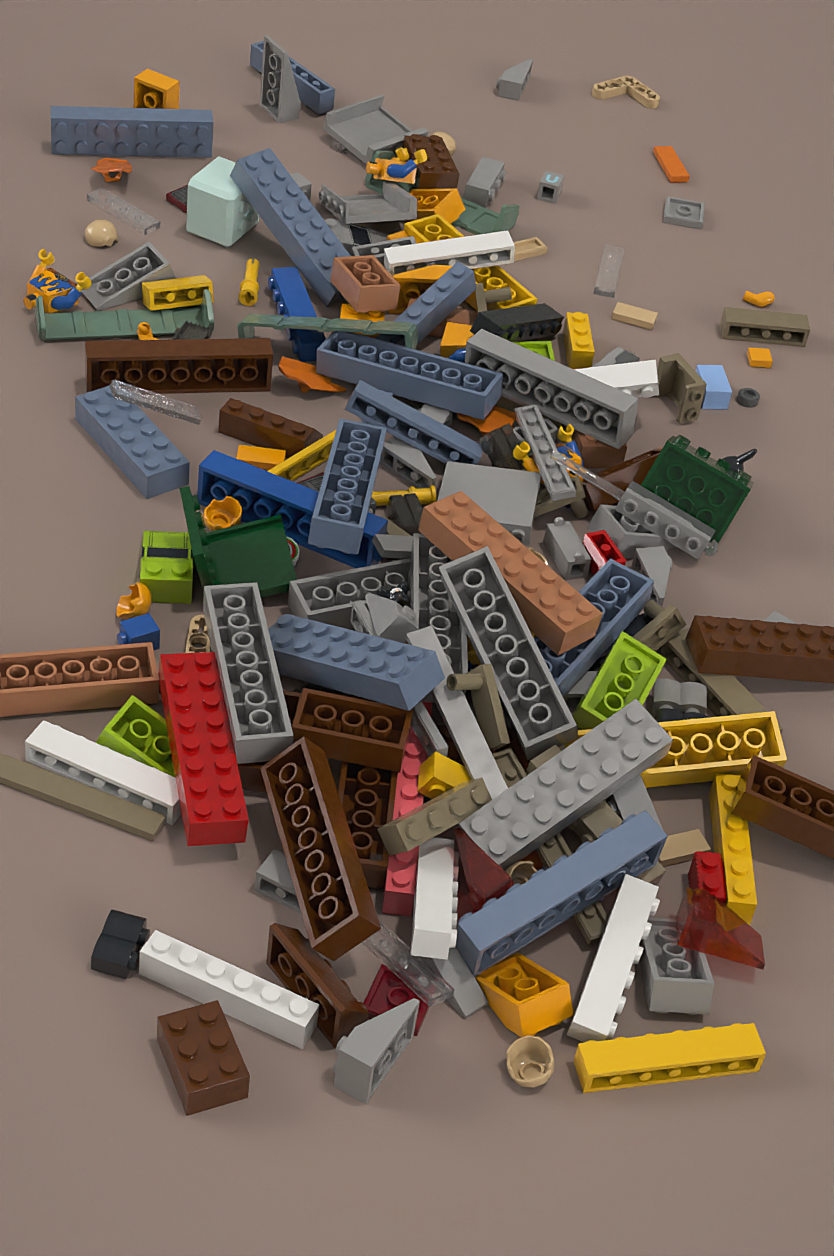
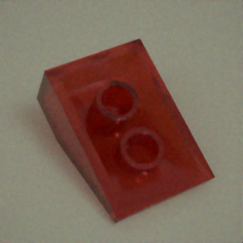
(482, 874)
(715, 929)

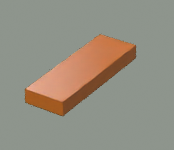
(671, 164)

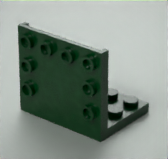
(698, 484)
(240, 552)

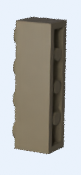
(764, 326)
(434, 816)

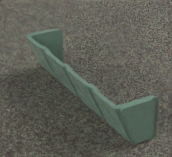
(475, 218)
(119, 322)
(279, 322)

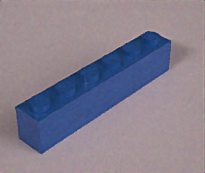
(294, 301)

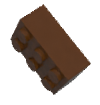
(202, 1057)

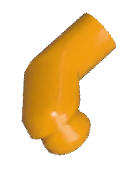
(760, 300)
(144, 332)

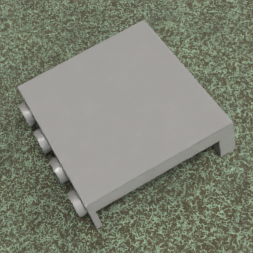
(368, 128)
(390, 206)
(501, 492)

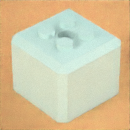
(217, 205)

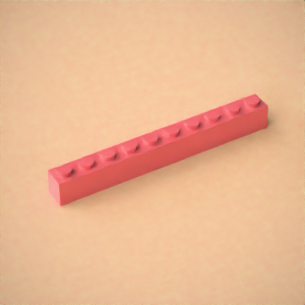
(402, 867)

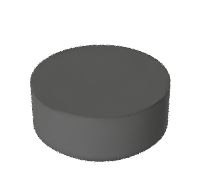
(748, 397)

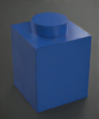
(139, 630)

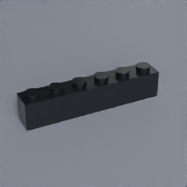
(520, 322)

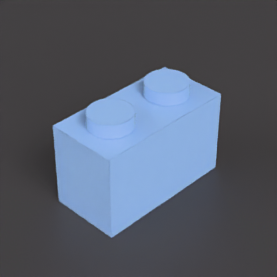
(717, 390)

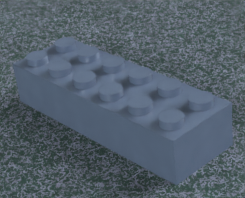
(132, 442)

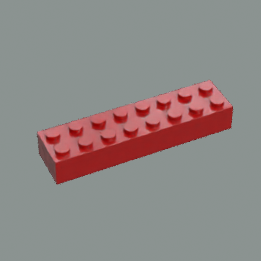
(202, 749)

